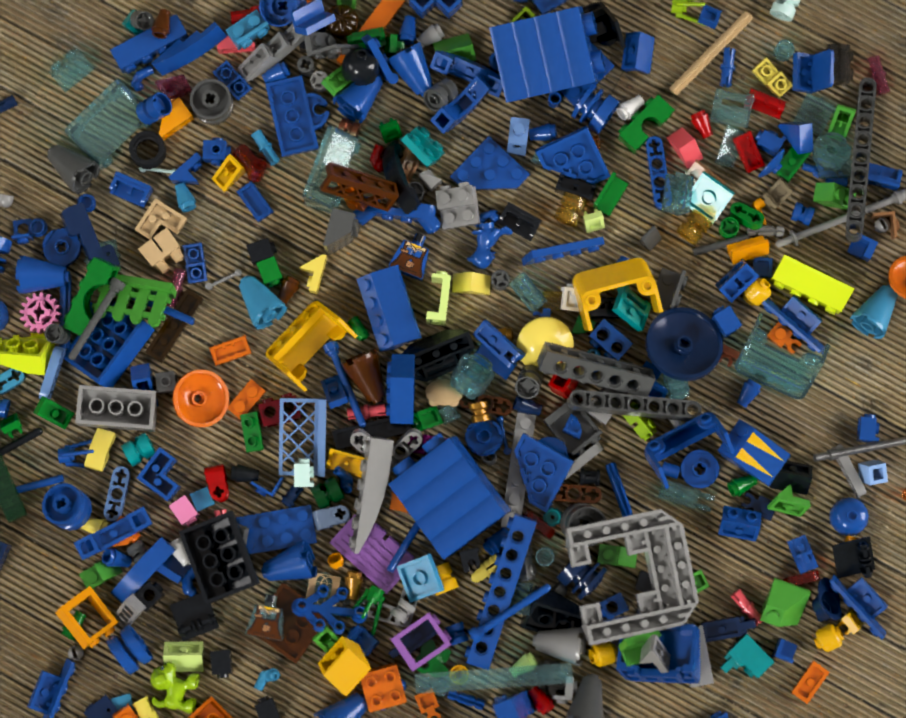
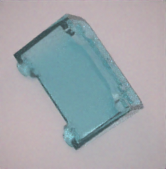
(106, 123)

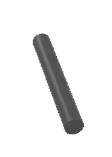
(718, 245)

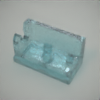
(677, 193)

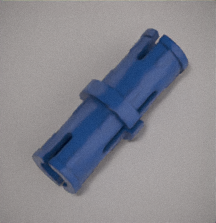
(727, 67)

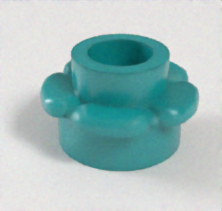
(547, 517)

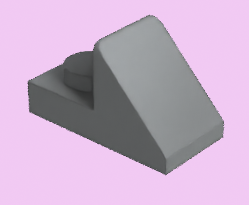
(655, 652)

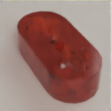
(541, 526)
(803, 578)

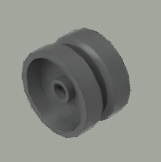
(207, 91)

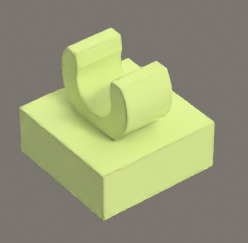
(593, 221)

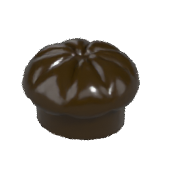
(346, 21)

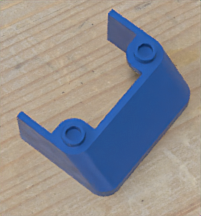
(683, 437)

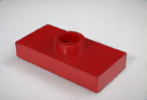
(748, 151)

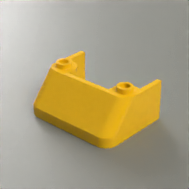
(591, 282)
(304, 339)

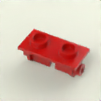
(767, 104)

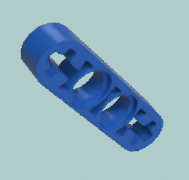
(655, 173)

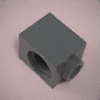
(166, 382)

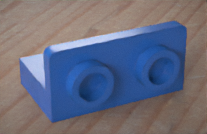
(740, 523)

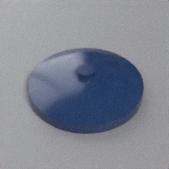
(684, 344)

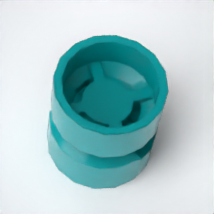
(138, 449)

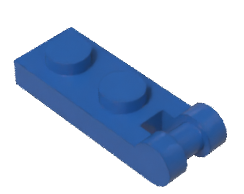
(374, 45)
(498, 344)

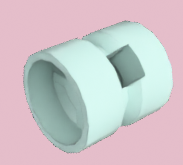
(784, 9)

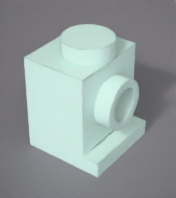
(303, 473)

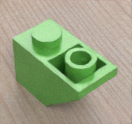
(832, 195)

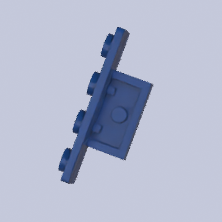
(798, 318)
(864, 602)
(50, 689)

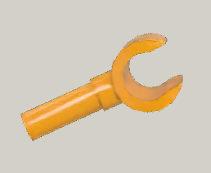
(758, 205)

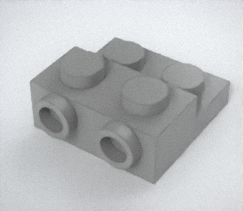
(458, 206)

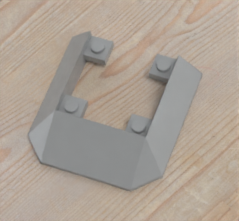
(668, 567)

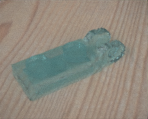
(684, 496)

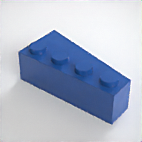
(514, 706)

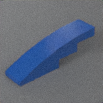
(192, 48)

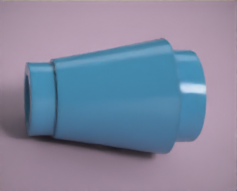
(185, 199)

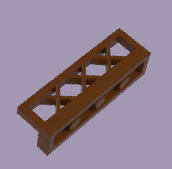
(362, 183)

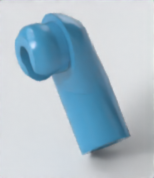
(266, 676)

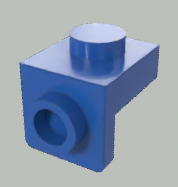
(362, 636)

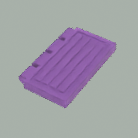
(373, 556)

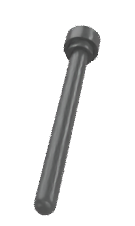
(115, 287)

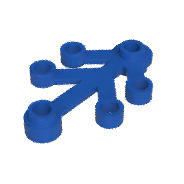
(326, 609)

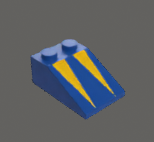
(754, 453)

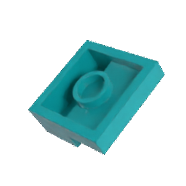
(423, 146)

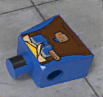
(412, 257)

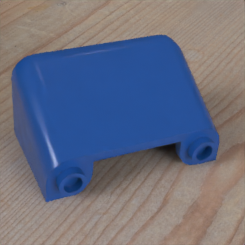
(684, 660)

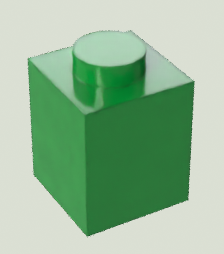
(270, 272)

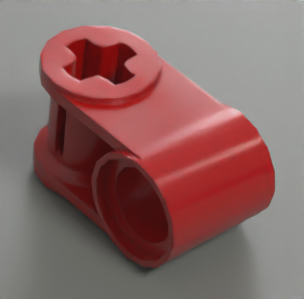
(216, 479)

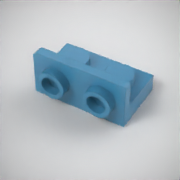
(247, 30)

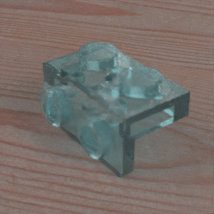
(70, 69)

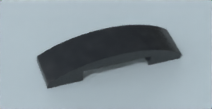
(394, 172)

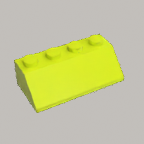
(811, 284)

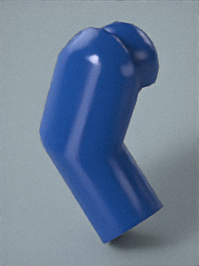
(139, 76)
(485, 216)

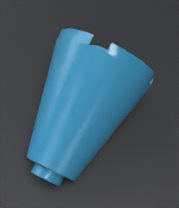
(260, 302)
(875, 312)

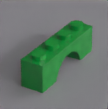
(98, 274)

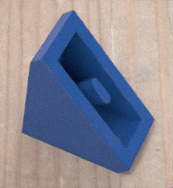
(799, 135)

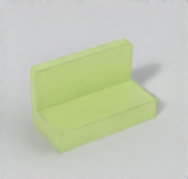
(185, 655)

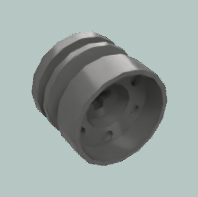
(580, 511)

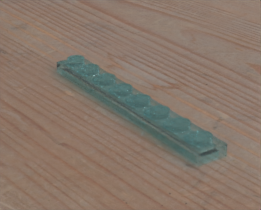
(493, 678)

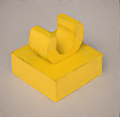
(852, 622)

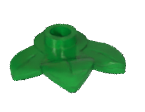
(435, 664)

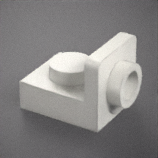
(568, 299)

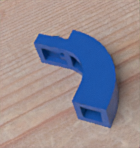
(462, 105)

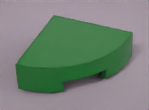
(578, 327)

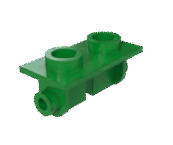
(355, 38)
(252, 432)

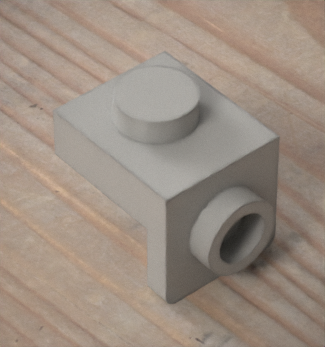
(569, 689)

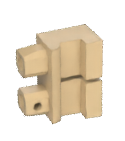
(156, 257)

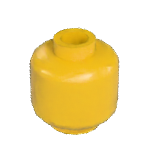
(757, 292)
(829, 638)
(603, 654)

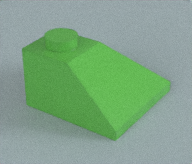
(784, 604)

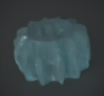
(676, 388)

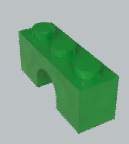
(656, 110)

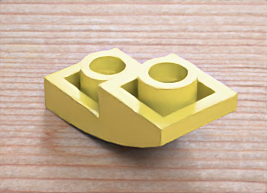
(772, 78)
(101, 445)

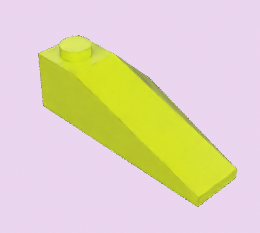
(26, 353)

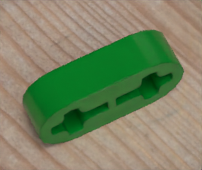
(746, 216)

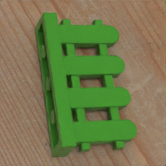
(143, 291)

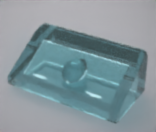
(727, 150)

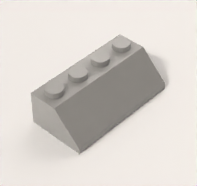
(116, 408)

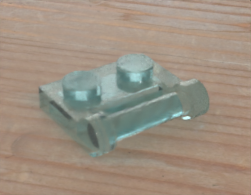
(729, 114)

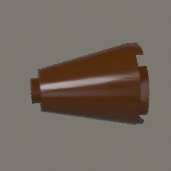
(367, 375)

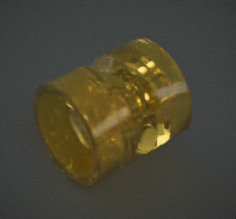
(570, 209)
(691, 233)

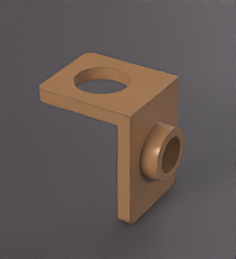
(894, 223)

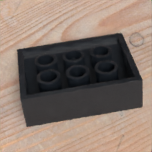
(219, 557)

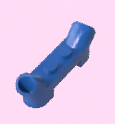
(424, 215)

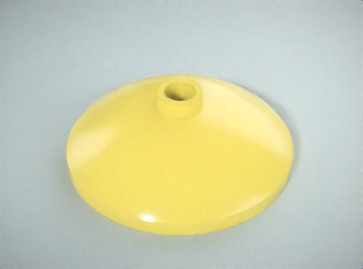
(537, 332)

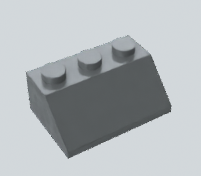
(341, 230)

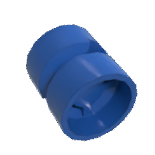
(153, 108)

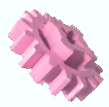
(40, 305)

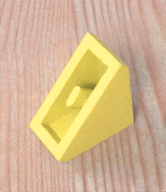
(471, 283)

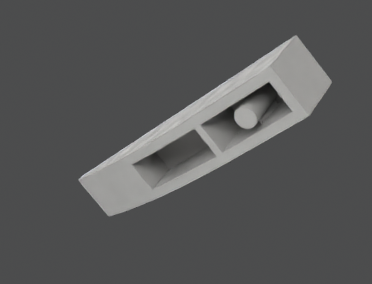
(371, 488)

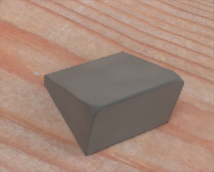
(651, 238)

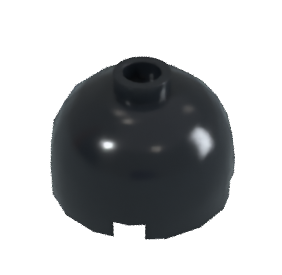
(360, 66)

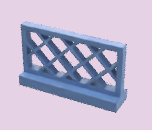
(319, 434)

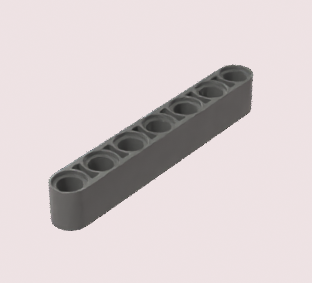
(642, 401)

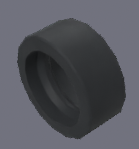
(143, 136)

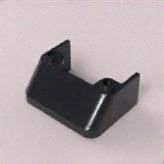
(607, 25)

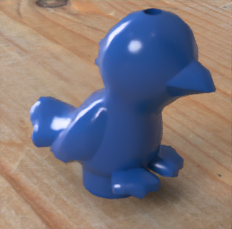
(486, 239)

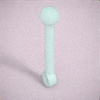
(157, 170)

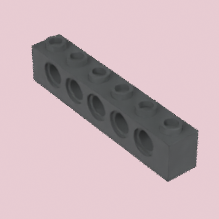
(551, 353)

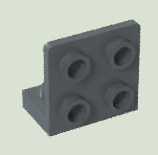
(324, 45)
(669, 286)

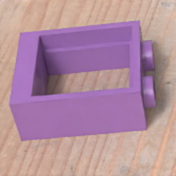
(434, 621)

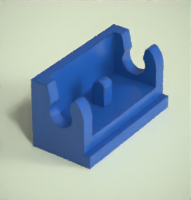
(884, 176)
(130, 189)

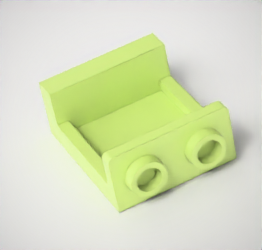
(439, 318)

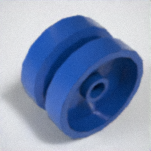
(66, 506)
(129, 649)

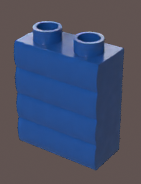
(546, 53)
(447, 495)

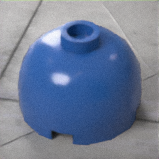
(848, 516)

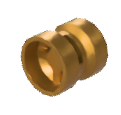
(479, 412)

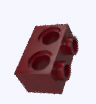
(274, 421)

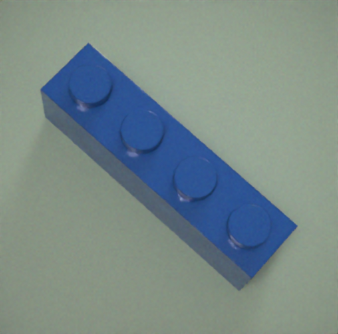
(146, 46)

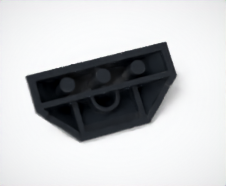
(439, 353)

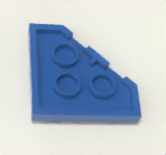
(574, 157)
(490, 168)
(541, 470)

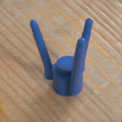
(68, 454)

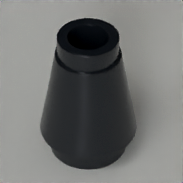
(242, 473)

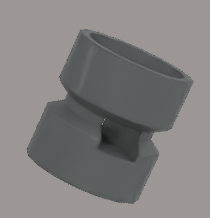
(440, 94)
(529, 382)

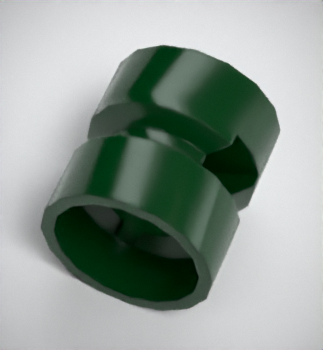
(327, 492)

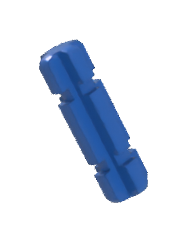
(466, 699)

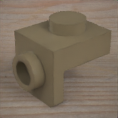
(777, 194)

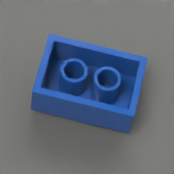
(400, 388)

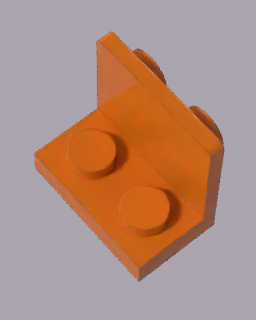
(383, 687)

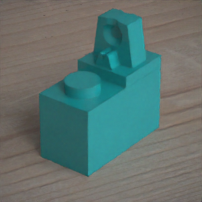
(747, 654)

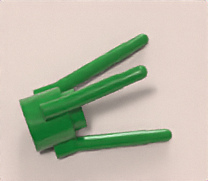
(374, 595)

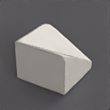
(429, 180)

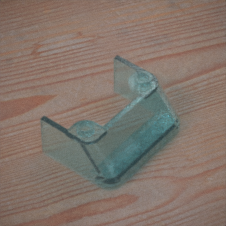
(335, 148)
(777, 368)

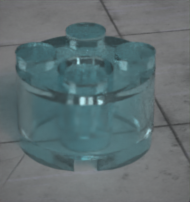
(472, 375)

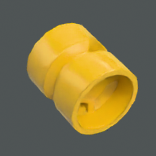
(448, 581)

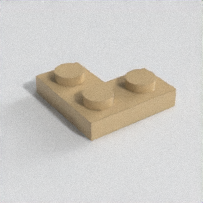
(158, 215)

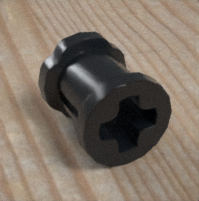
(589, 477)

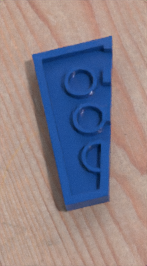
(560, 251)

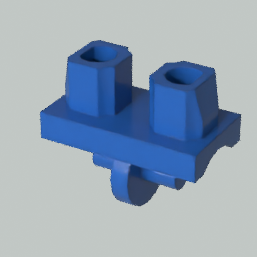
(802, 554)

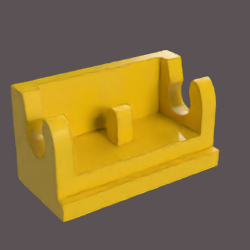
(347, 461)

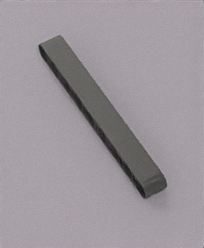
(860, 168)

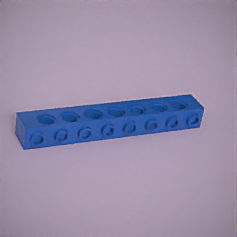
(527, 526)

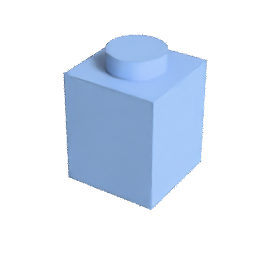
(872, 472)

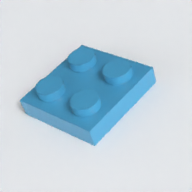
(420, 578)

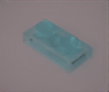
(528, 292)

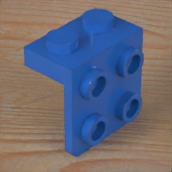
(813, 72)

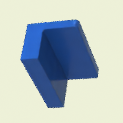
(311, 17)
(638, 52)
(173, 569)

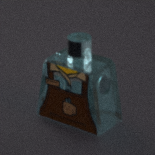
(267, 620)

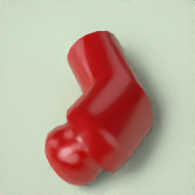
(375, 158)

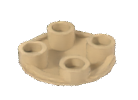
(442, 393)

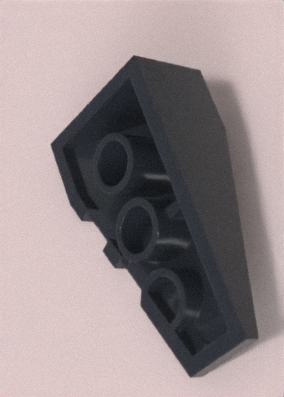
(551, 613)

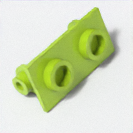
(644, 425)

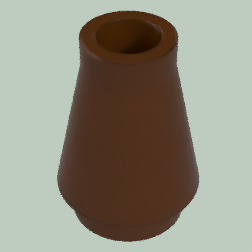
(161, 26)
(288, 288)

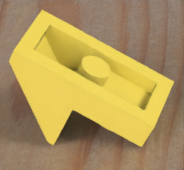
(317, 268)

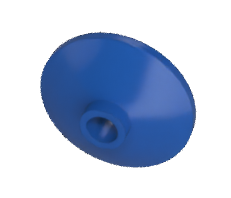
(774, 165)

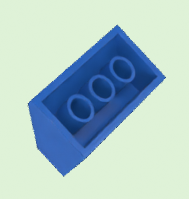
(389, 308)

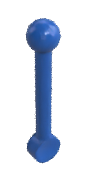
(507, 450)

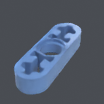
(52, 372)
(108, 506)

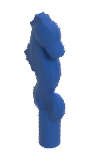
(813, 169)

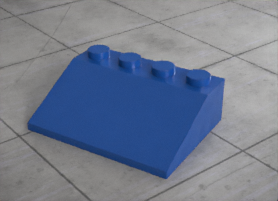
(110, 348)

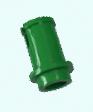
(358, 328)

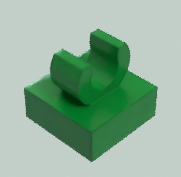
(393, 45)
(390, 130)
(10, 423)

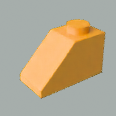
(177, 119)

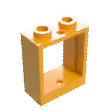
(73, 626)

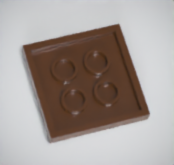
(297, 630)

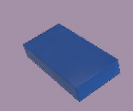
(255, 201)

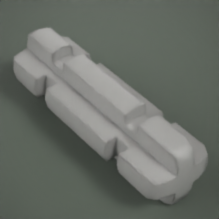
(767, 231)

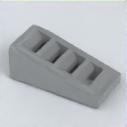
(125, 615)

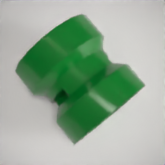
(729, 224)

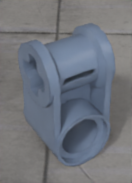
(328, 518)

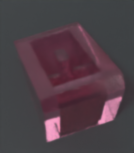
(174, 86)

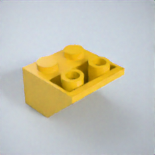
(344, 665)

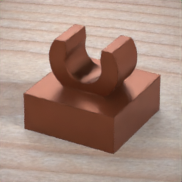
(729, 353)

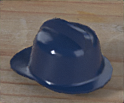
(827, 602)

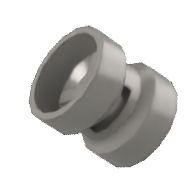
(401, 615)

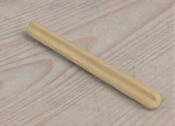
(711, 53)

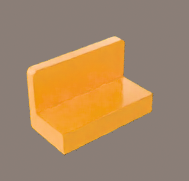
(748, 249)

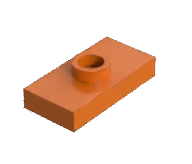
(230, 350)

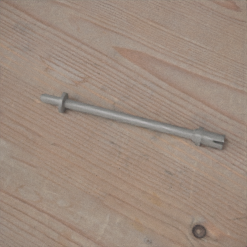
(897, 197)

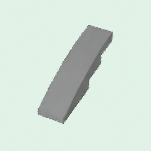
(269, 54)

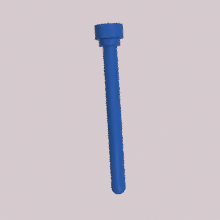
(332, 349)
(477, 633)

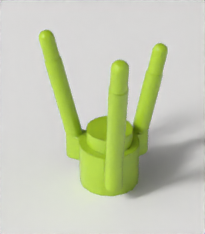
(680, 6)

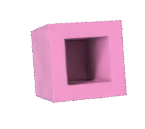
(184, 511)

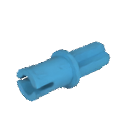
(265, 147)

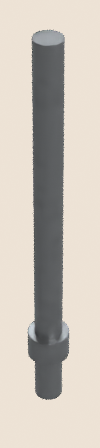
(834, 454)

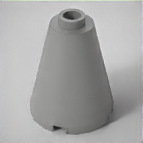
(562, 644)

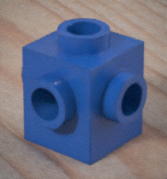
(211, 147)

